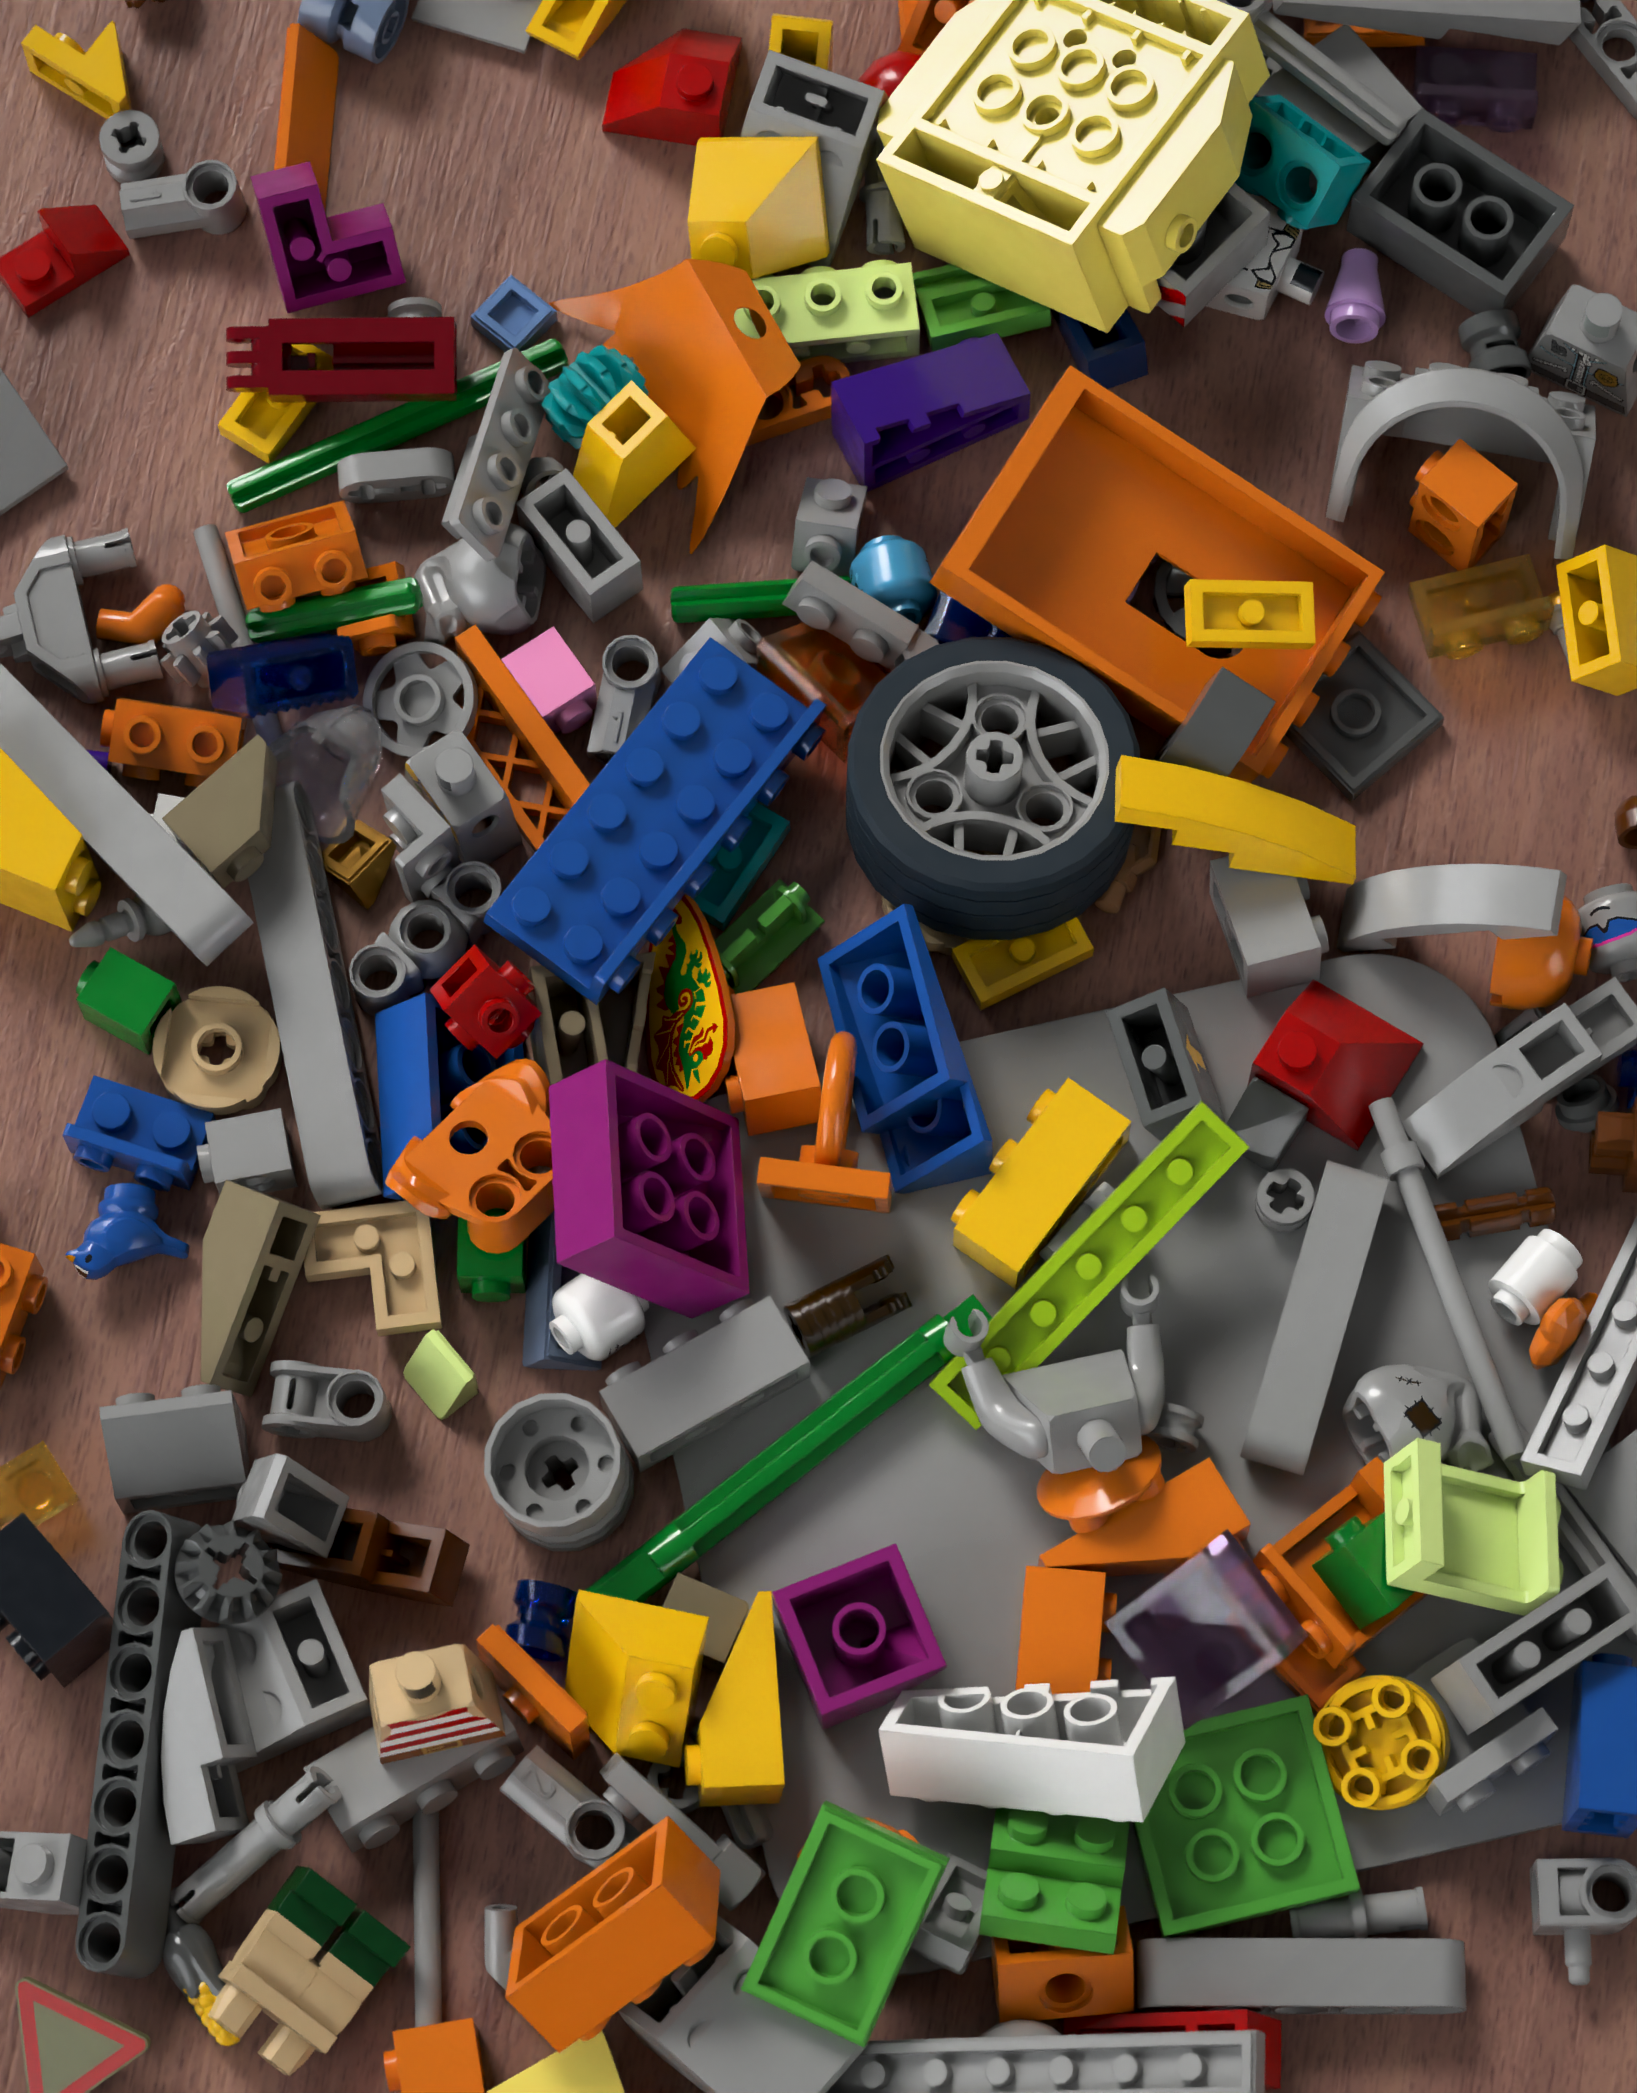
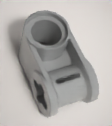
(312, 1398)

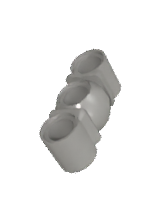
(412, 964)

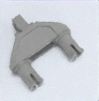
(51, 624)

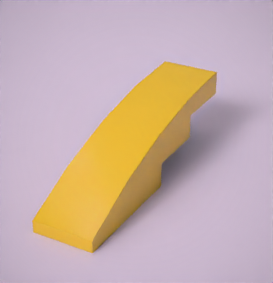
(1233, 816)

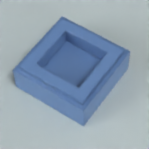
(513, 316)

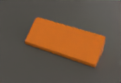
(307, 104)

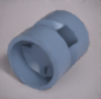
(365, 26)

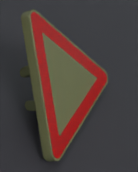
(70, 2043)

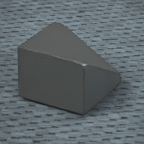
(1267, 1123)

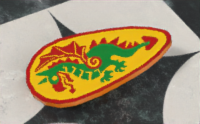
(689, 1008)

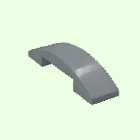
(1451, 899)

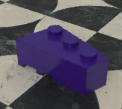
(926, 408)

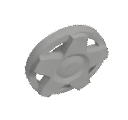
(422, 696)

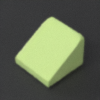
(440, 1375)

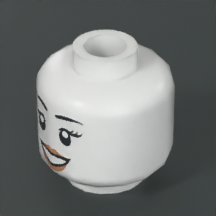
(595, 1317)

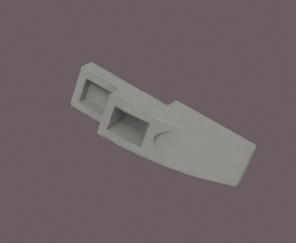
(1523, 1076)

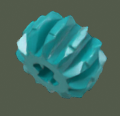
(586, 389)

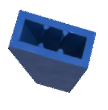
(1602, 1749)

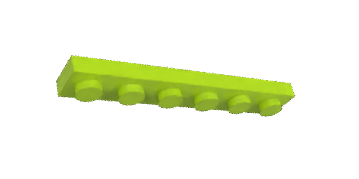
(1101, 1251)

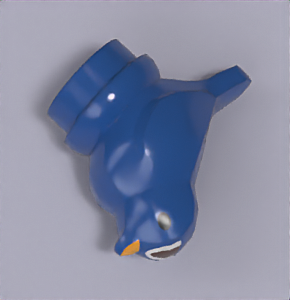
(123, 1233)

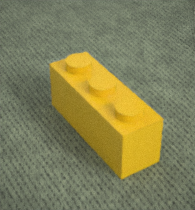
(1039, 1181)

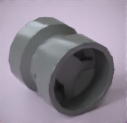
(1493, 342)

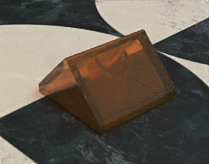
(820, 666)

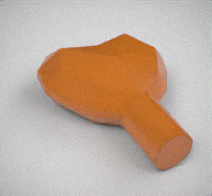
(1560, 1329)

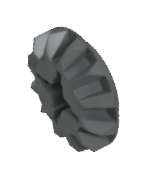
(238, 1599)

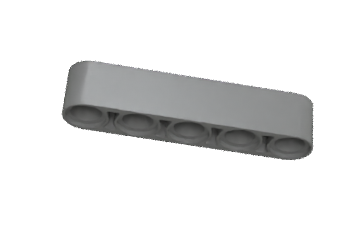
(1314, 1318)
(1301, 1975)

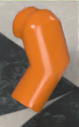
(145, 621)

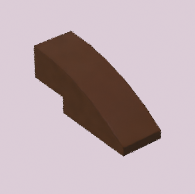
(386, 1558)

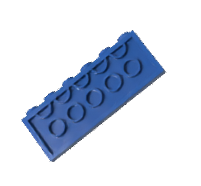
(655, 822)

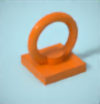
(828, 1170)

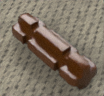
(1497, 1213)

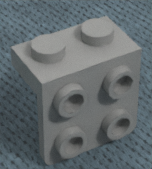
(1481, 1757)

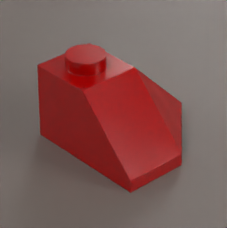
(675, 89)

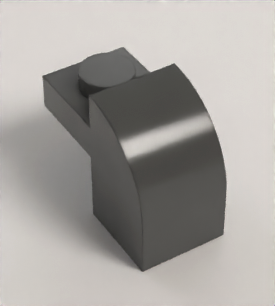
(1218, 725)

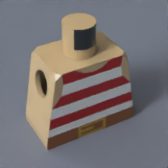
(432, 1703)

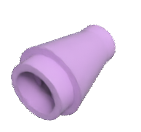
(1356, 300)

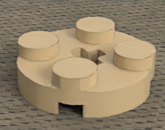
(194, 1024)

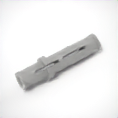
(274, 1828)

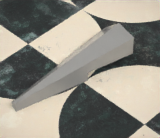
(1519, 19)

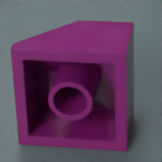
(858, 1635)

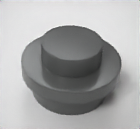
(1582, 1101)

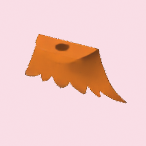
(697, 363)

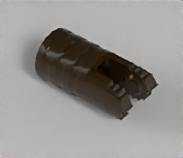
(835, 1313)

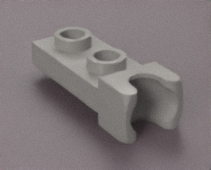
(635, 1794)

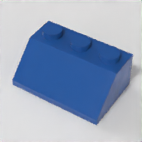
(421, 1074)

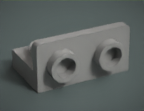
(421, 839)

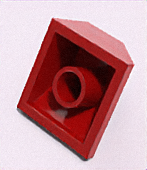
(1335, 1061)

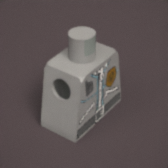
(1590, 348)

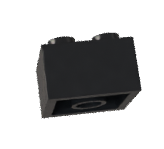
(53, 1612)

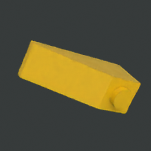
(740, 1736)

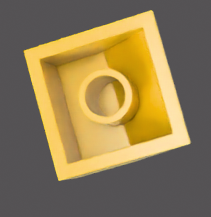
(636, 1674)

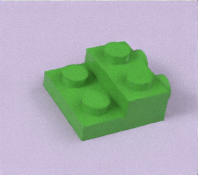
(1055, 1879)

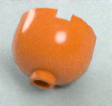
(1540, 969)

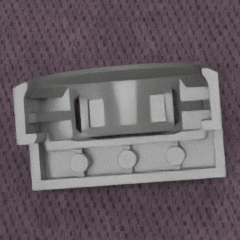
(1482, 409)

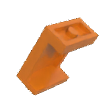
(1302, 1590)

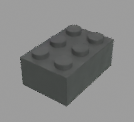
(1459, 216)

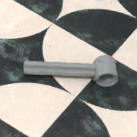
(1322, 73)

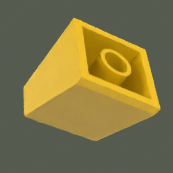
(41, 854)

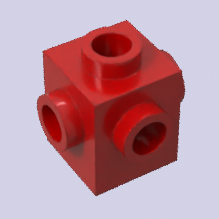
(486, 1002)

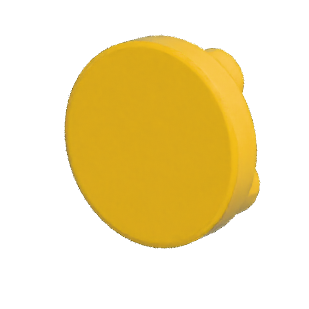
(1382, 1741)

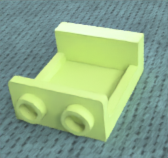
(1470, 1532)

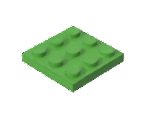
(1245, 1822)

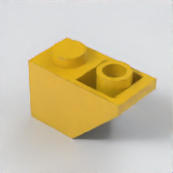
(628, 453)

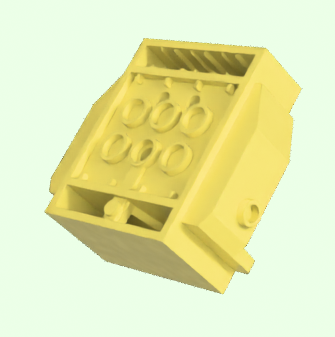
(1072, 143)

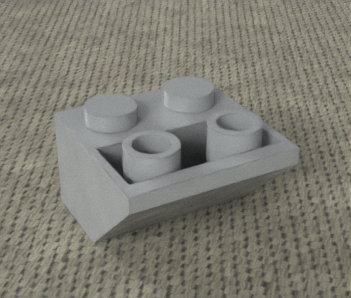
(175, 1448)

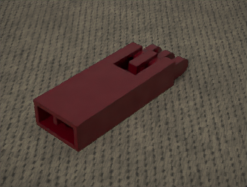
(370, 360)

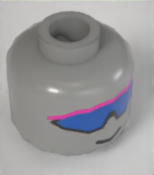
(1611, 921)

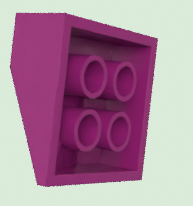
(648, 1189)

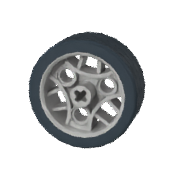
(989, 787)

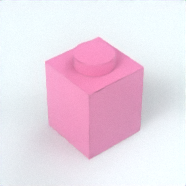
(554, 681)

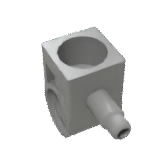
(1565, 1905)

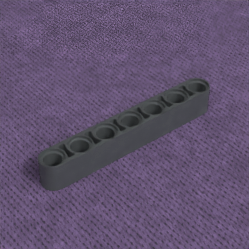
(129, 1772)

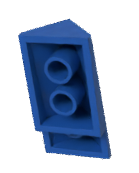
(908, 1058)

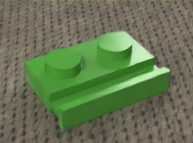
(965, 306)

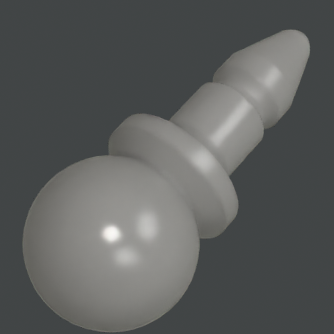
(131, 919)

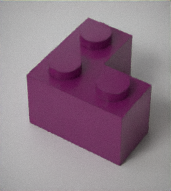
(319, 255)

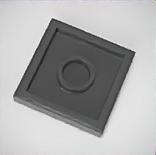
(1363, 720)

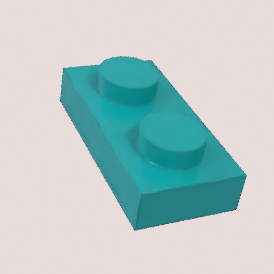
(741, 869)

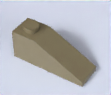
(247, 1279)

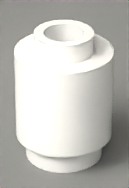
(1534, 1277)

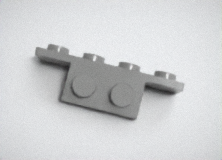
(497, 457)

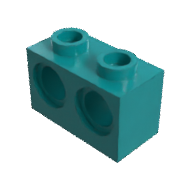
(1296, 150)

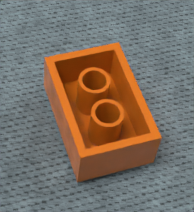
(614, 1935)

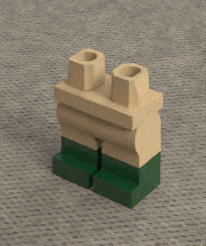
(305, 1969)

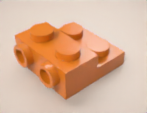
(296, 557)

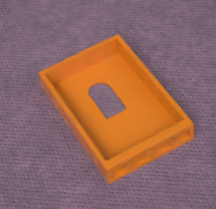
(1086, 513)

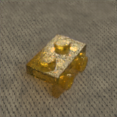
(1480, 608)

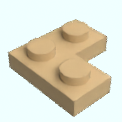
(393, 1247)

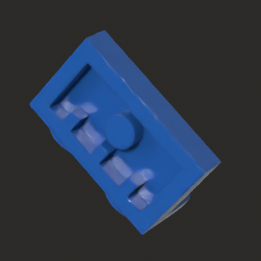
(138, 1134)

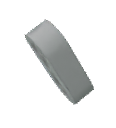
(396, 475)

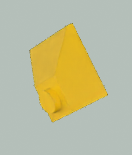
(758, 203)

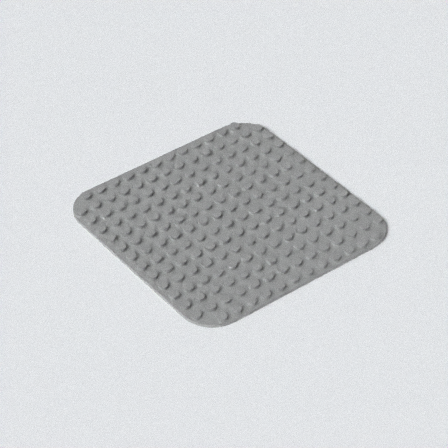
(970, 1504)

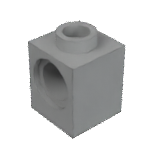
(249, 1152)

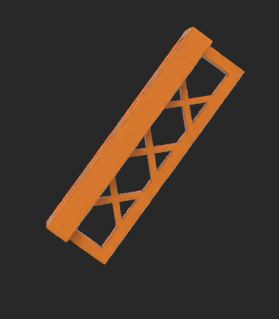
(528, 731)

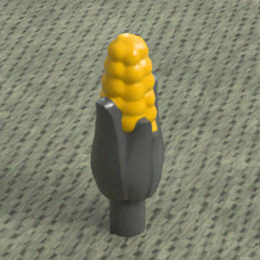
(195, 1969)

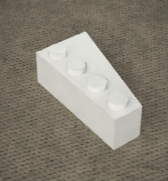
(1036, 1749)

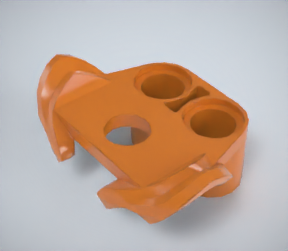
(439, 1181)

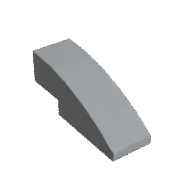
(204, 1739)

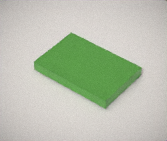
(845, 1923)

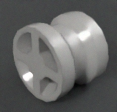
(137, 161)

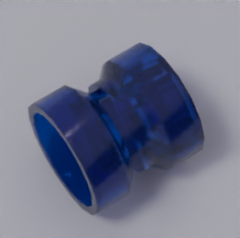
(543, 1613)

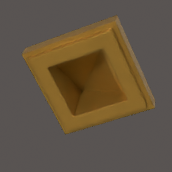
(360, 863)

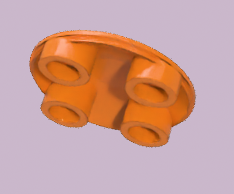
(1091, 1495)

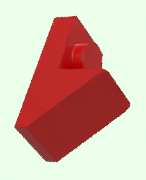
(66, 254)

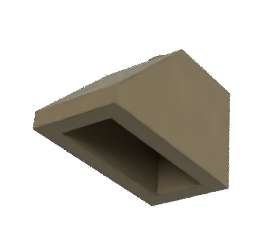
(230, 815)

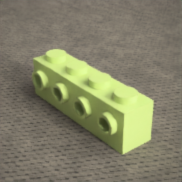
(842, 312)

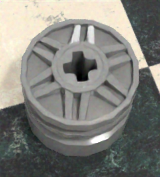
(544, 1438)

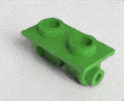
(766, 935)

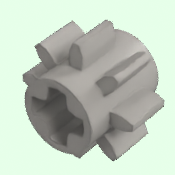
(189, 642)

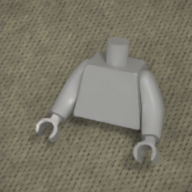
(1075, 1409)

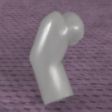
(498, 1939)

